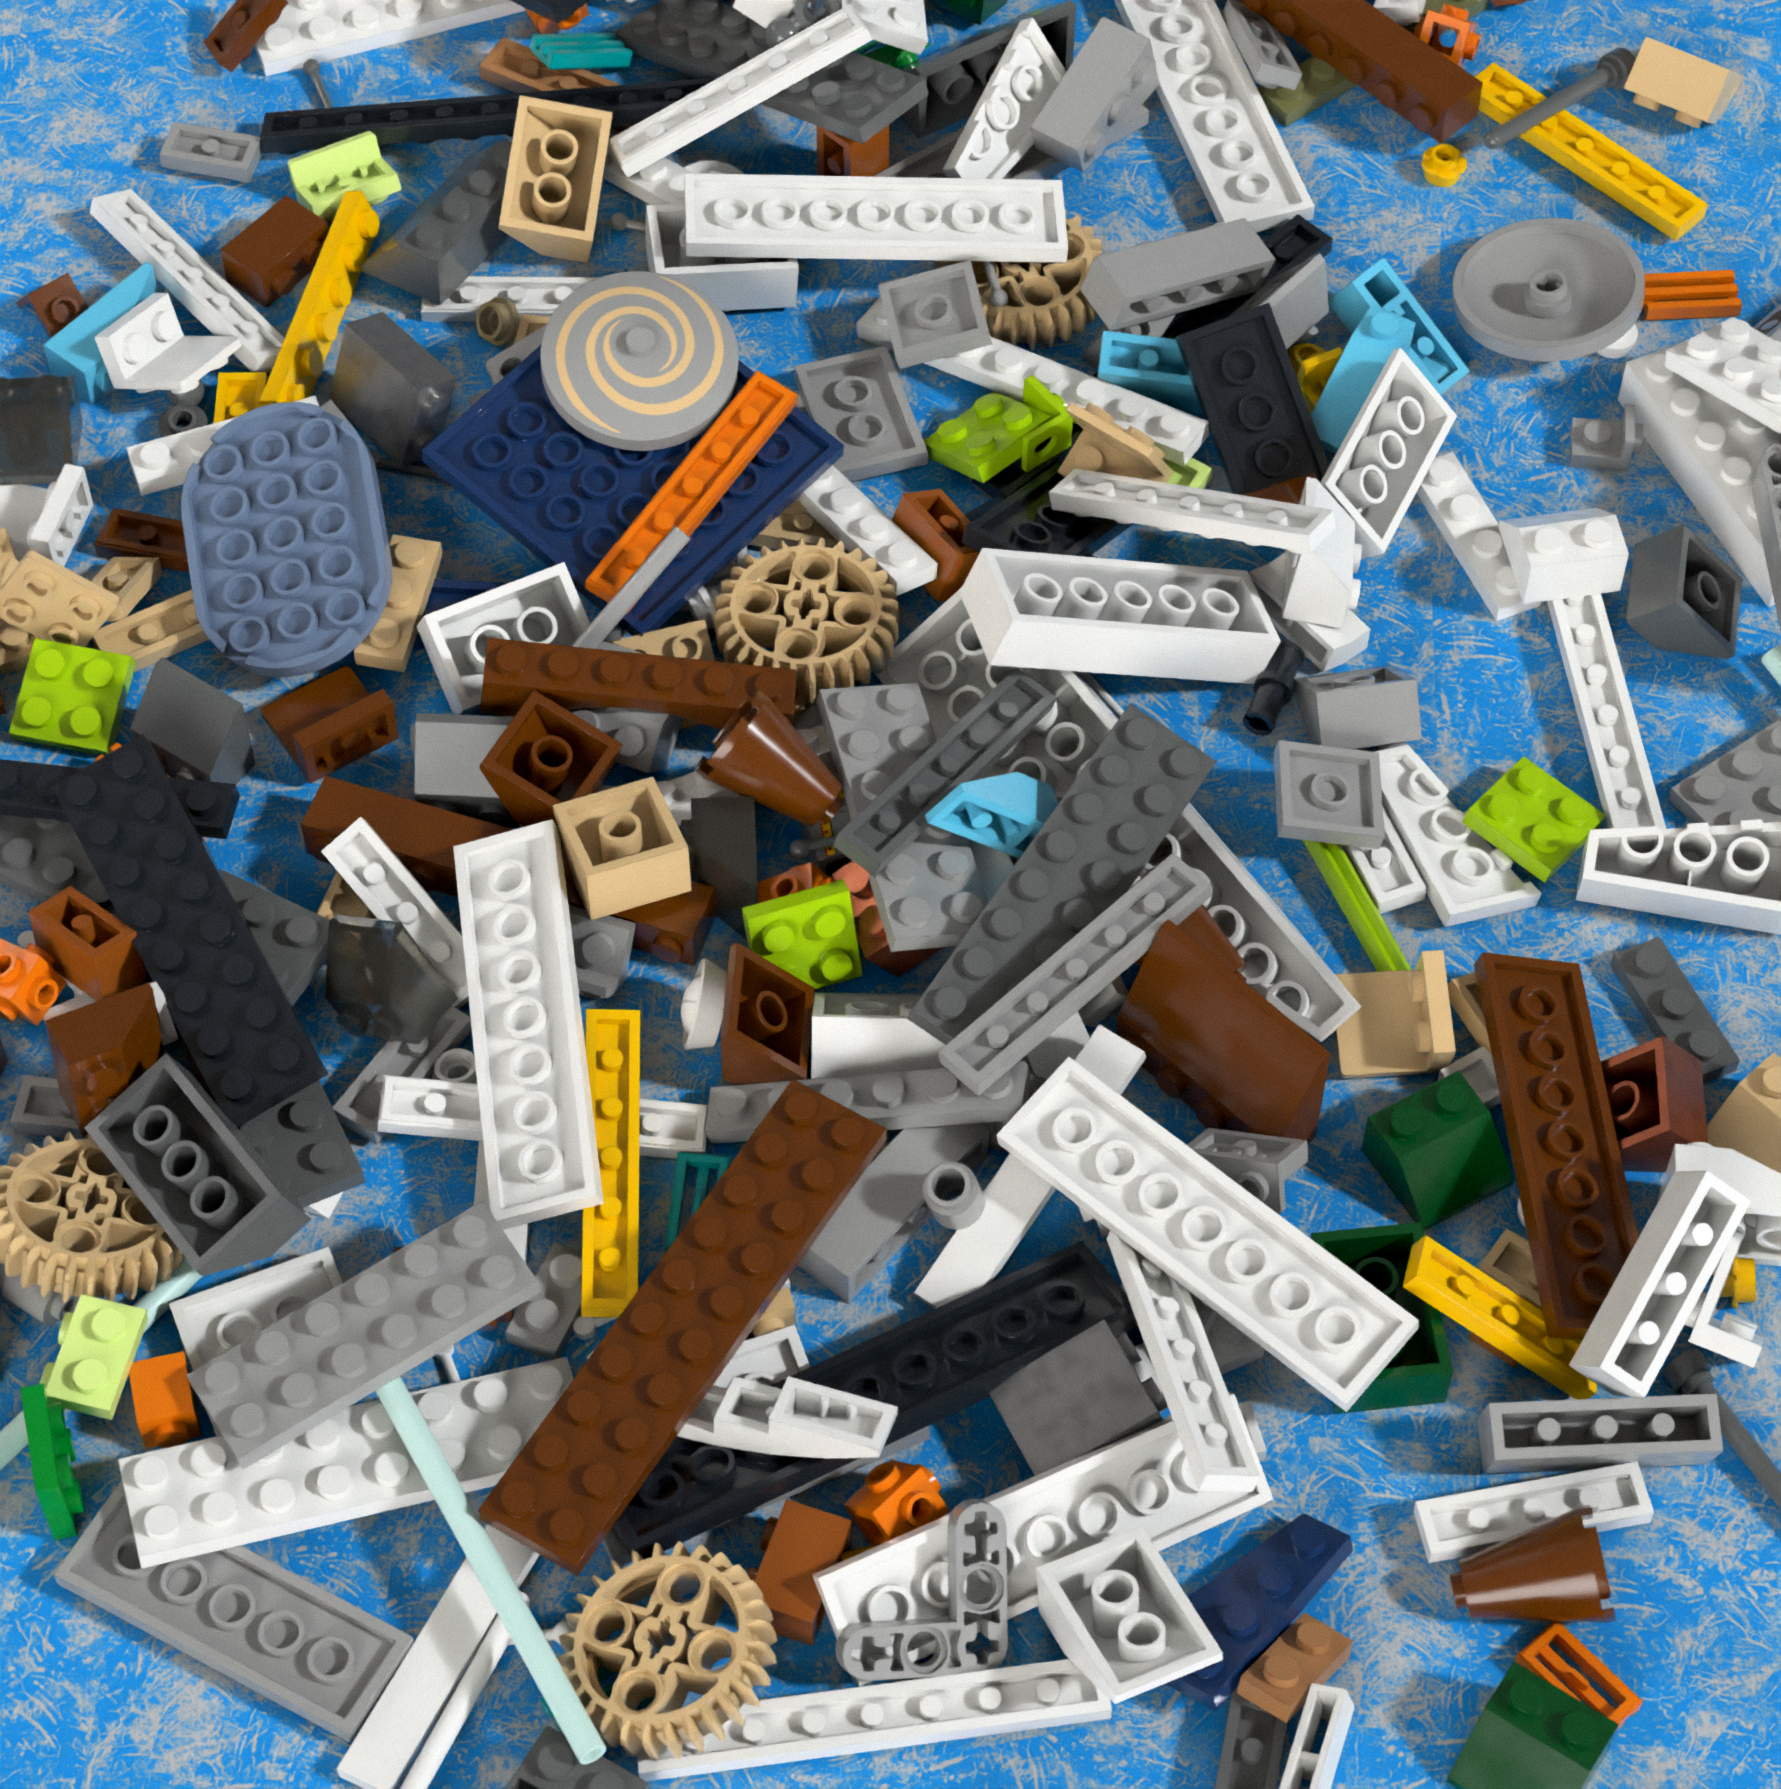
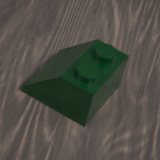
(1437, 1151)
(1533, 1739)

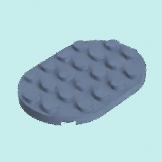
(286, 540)

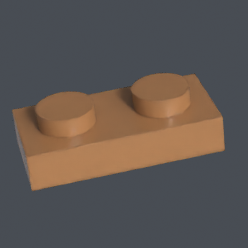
(1284, 1672)

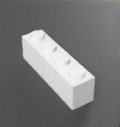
(1660, 1283)

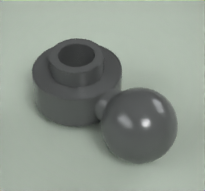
(803, 17)
(183, 410)

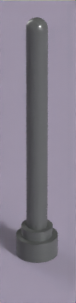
(1611, 72)
(1692, 1376)

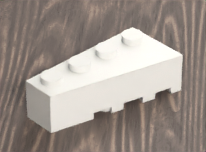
(1689, 872)

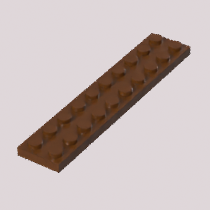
(682, 1328)

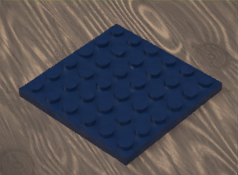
(578, 497)

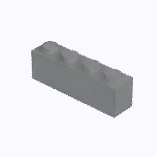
(1176, 273)
(888, 1205)
(1599, 1433)

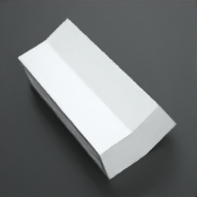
(1321, 643)
(1336, 1707)

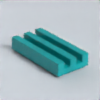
(580, 51)
(704, 1163)

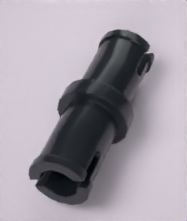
(1273, 688)

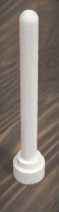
(459, 1706)

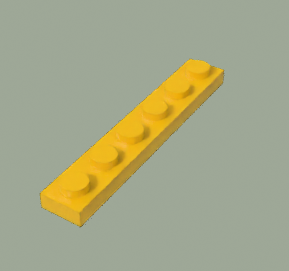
(1593, 156)
(323, 302)
(612, 1228)

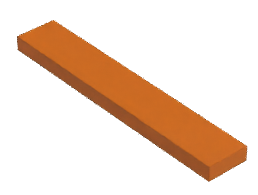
(698, 480)

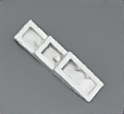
(791, 1421)

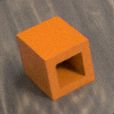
(164, 1400)

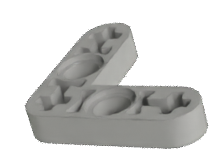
(952, 1631)

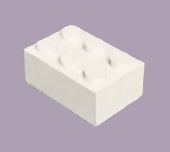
(728, 281)
(529, 610)

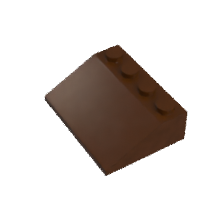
(1222, 1043)

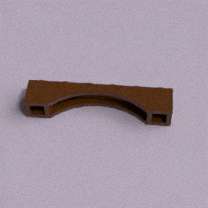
(620, 679)

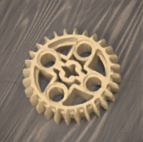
(1035, 301)
(809, 615)
(78, 1224)
(669, 1649)

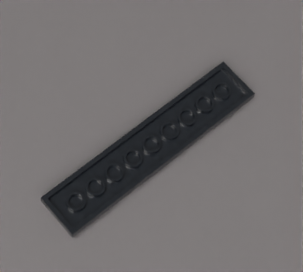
(920, 1367)

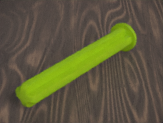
(1357, 906)

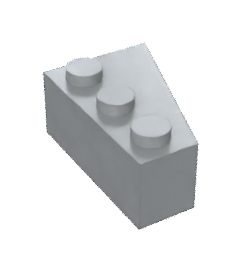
(1096, 95)

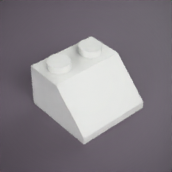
(1565, 554)
(1321, 583)

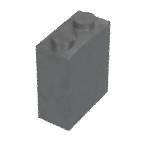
(391, 387)
(1078, 1398)

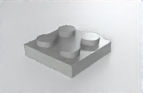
(934, 314)
(1328, 794)

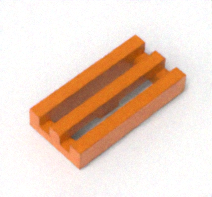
(1688, 288)
(1588, 1662)

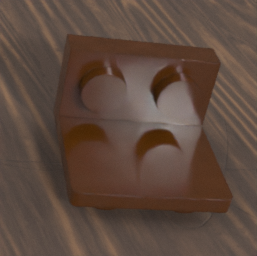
(331, 723)

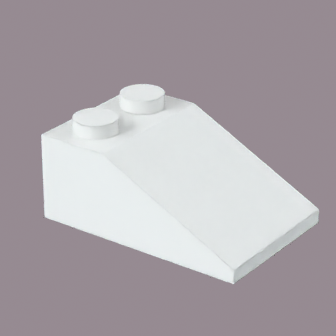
(1751, 1179)
(1123, 1616)

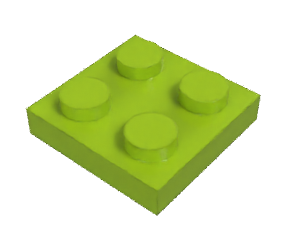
(985, 436)
(72, 697)
(1533, 819)
(807, 934)

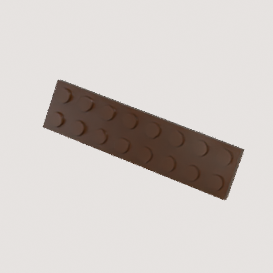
(1558, 1134)

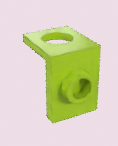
(1061, 425)

